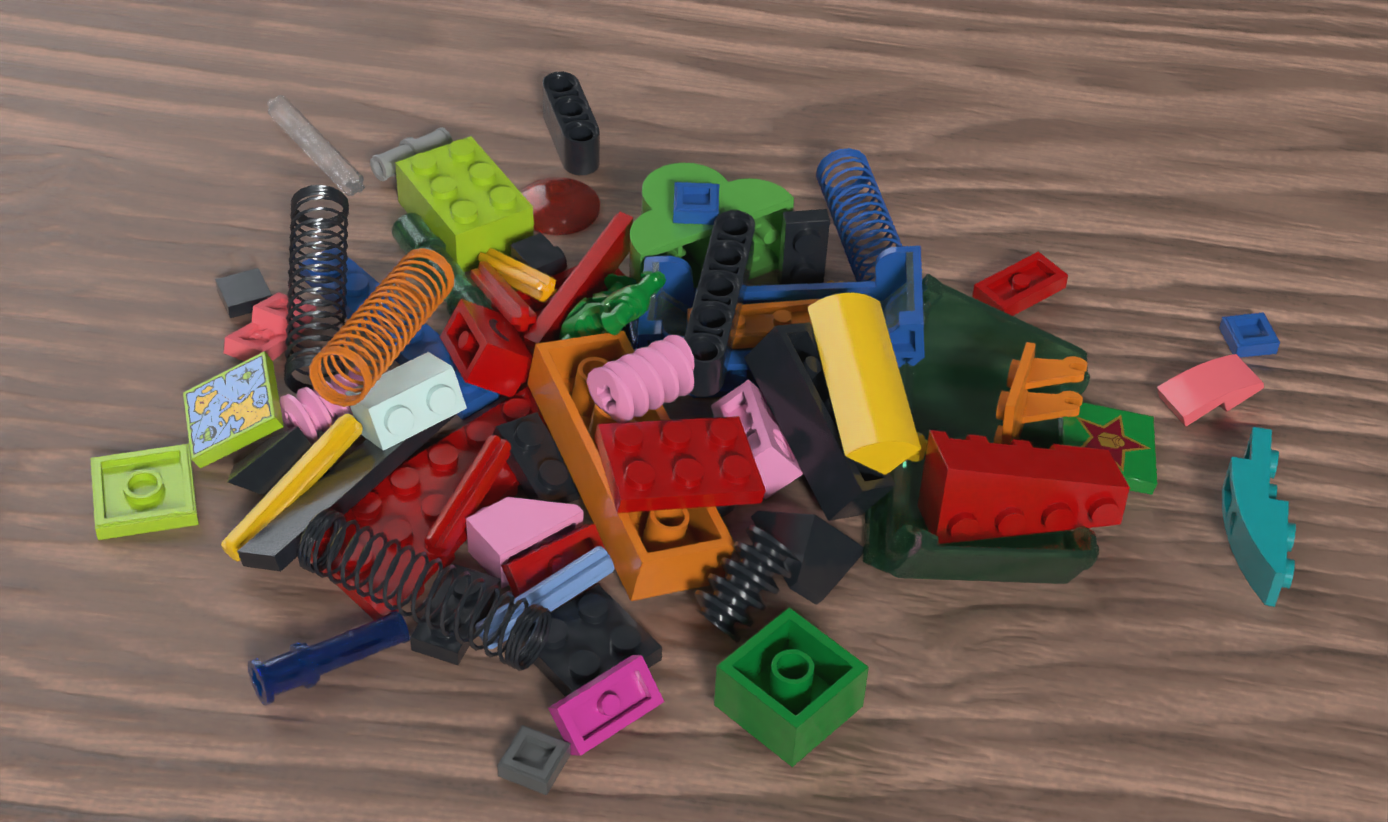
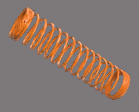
(402, 286)

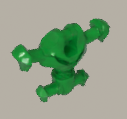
(612, 308)

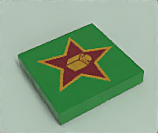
(1123, 433)

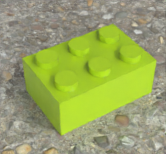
(464, 200)

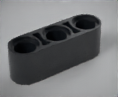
(571, 123)

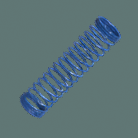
(867, 176)

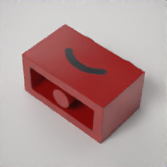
(486, 349)

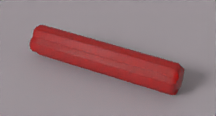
(503, 296)
(467, 496)

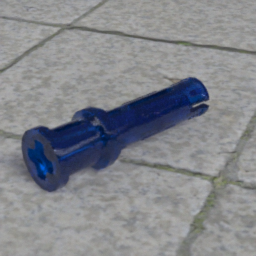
(306, 663)

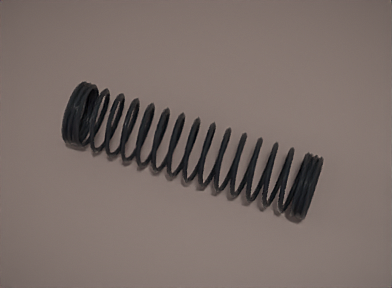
(319, 224)
(514, 656)

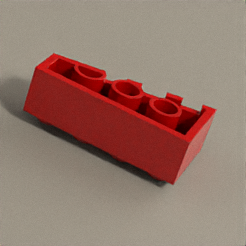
(1016, 489)

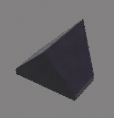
(270, 461)
(819, 546)

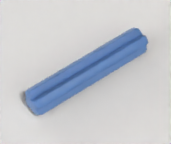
(556, 588)

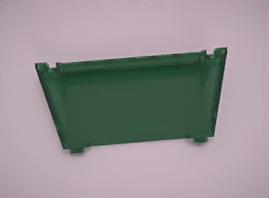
(958, 393)

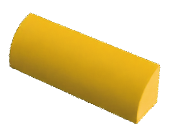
(864, 381)

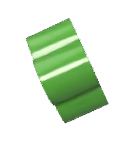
(658, 236)

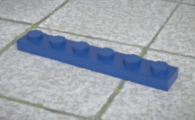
(359, 288)

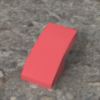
(266, 330)
(1206, 386)

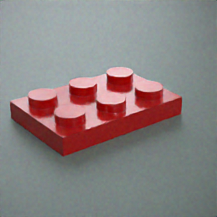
(679, 464)

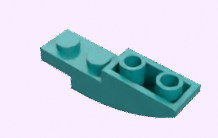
(1257, 520)

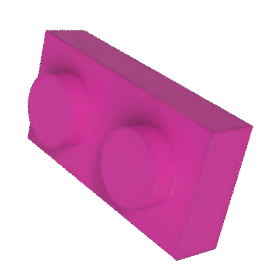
(606, 704)

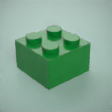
(790, 686)

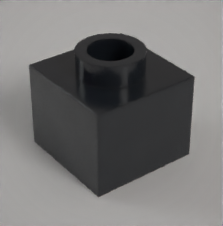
(539, 254)

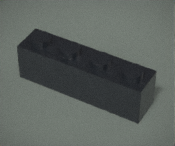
(796, 390)

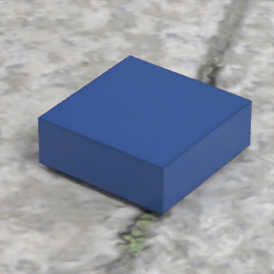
(696, 203)
(1249, 335)

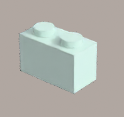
(408, 401)

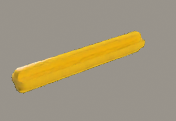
(295, 482)

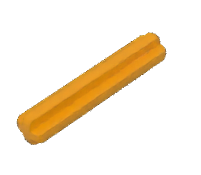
(521, 276)

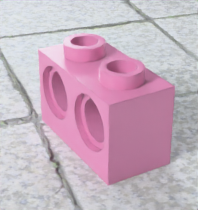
(768, 444)

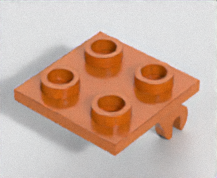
(1026, 407)

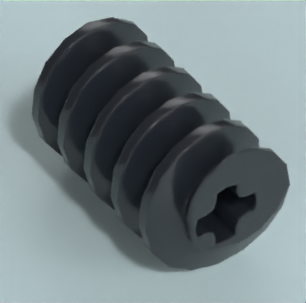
(744, 582)

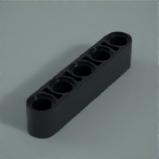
(720, 299)

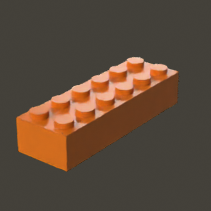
(649, 549)

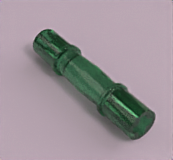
(413, 233)

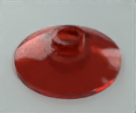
(562, 205)

